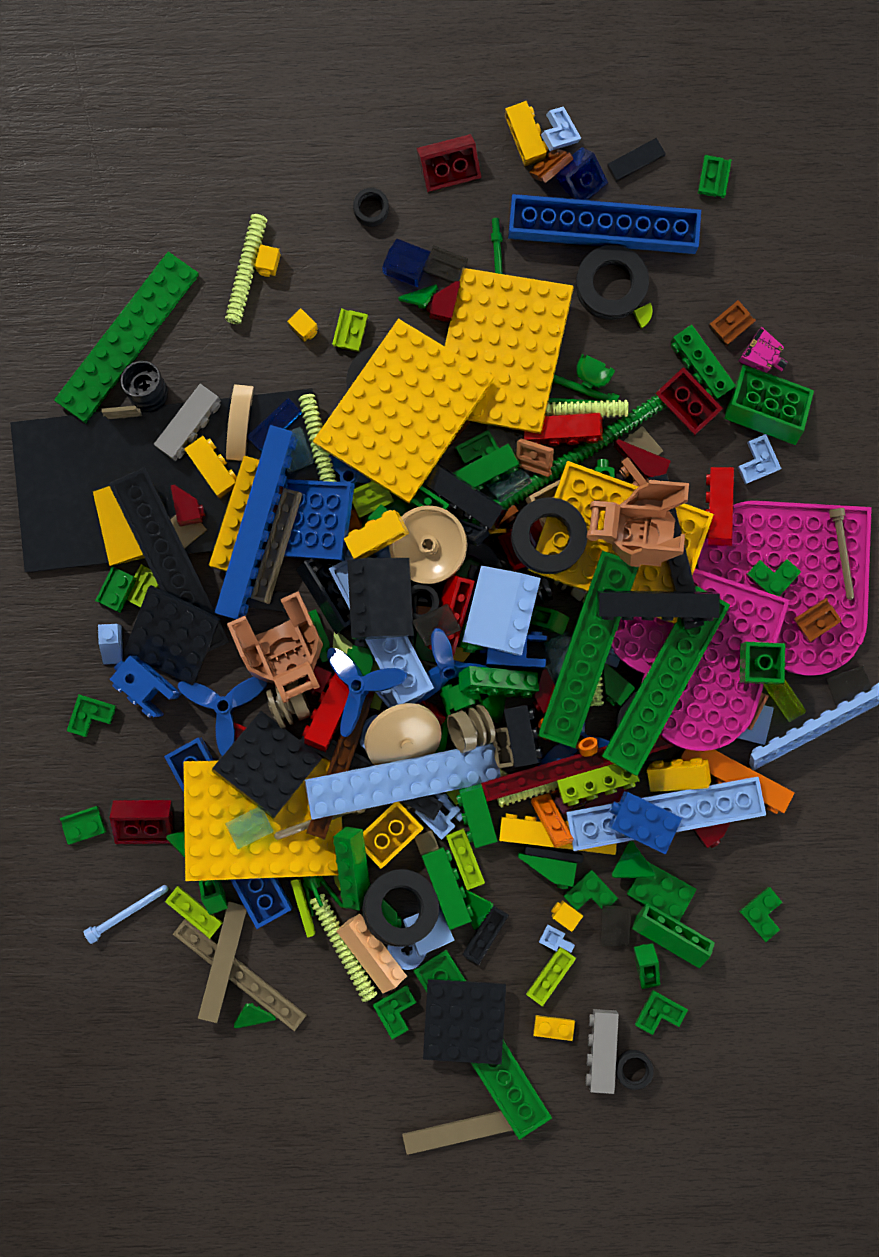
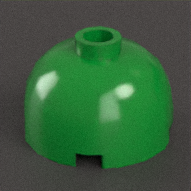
(593, 372)

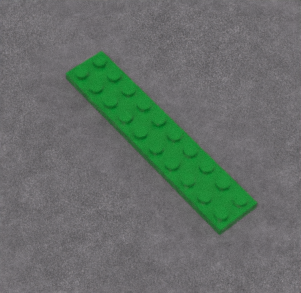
(126, 337)
(585, 655)
(660, 692)
(504, 1082)

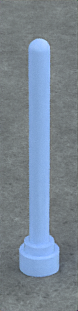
(93, 933)

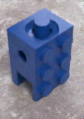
(502, 659)
(142, 684)
(644, 822)

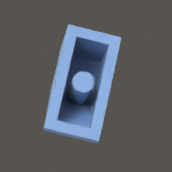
(110, 643)

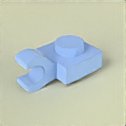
(554, 938)

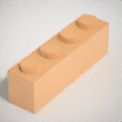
(371, 954)

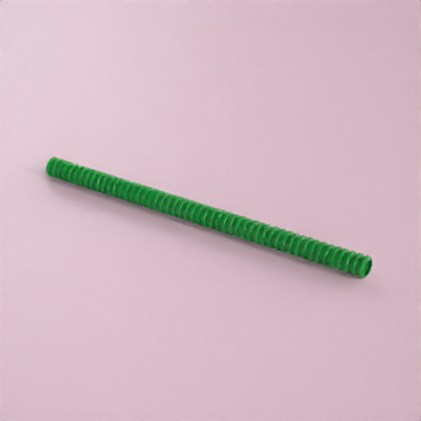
(583, 451)

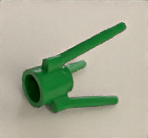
(313, 883)

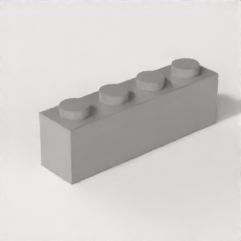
(187, 422)
(603, 1051)

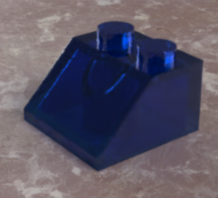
(582, 175)
(405, 262)

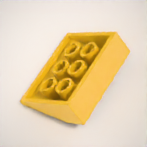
(117, 535)

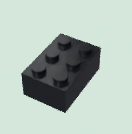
(523, 735)

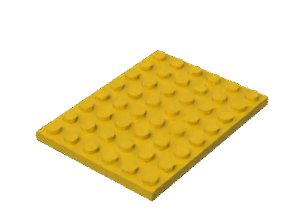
(514, 334)
(403, 410)
(580, 488)
(211, 850)

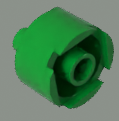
(457, 701)

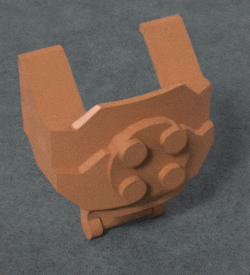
(642, 525)
(281, 652)

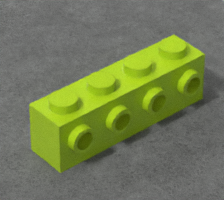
(594, 782)

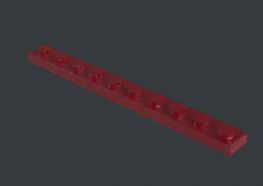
(552, 772)

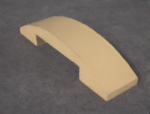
(238, 422)

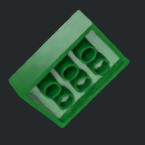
(769, 404)

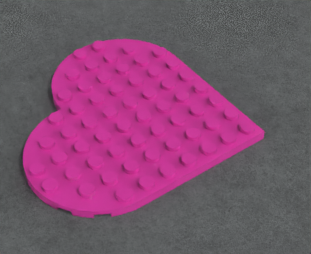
(809, 542)
(714, 703)

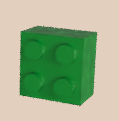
(762, 663)

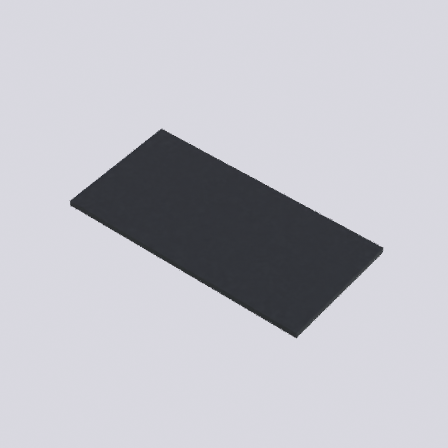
(66, 461)

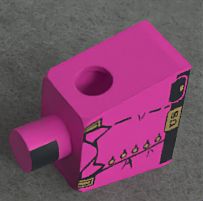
(763, 352)

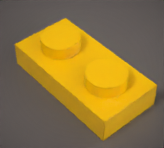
(554, 1028)

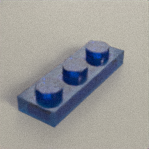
(281, 418)

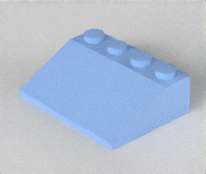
(501, 610)

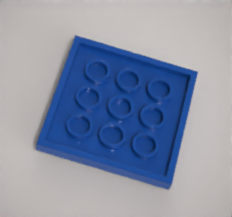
(320, 519)

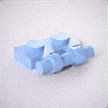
(442, 825)

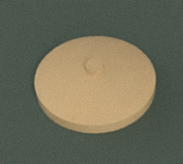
(434, 544)
(402, 734)

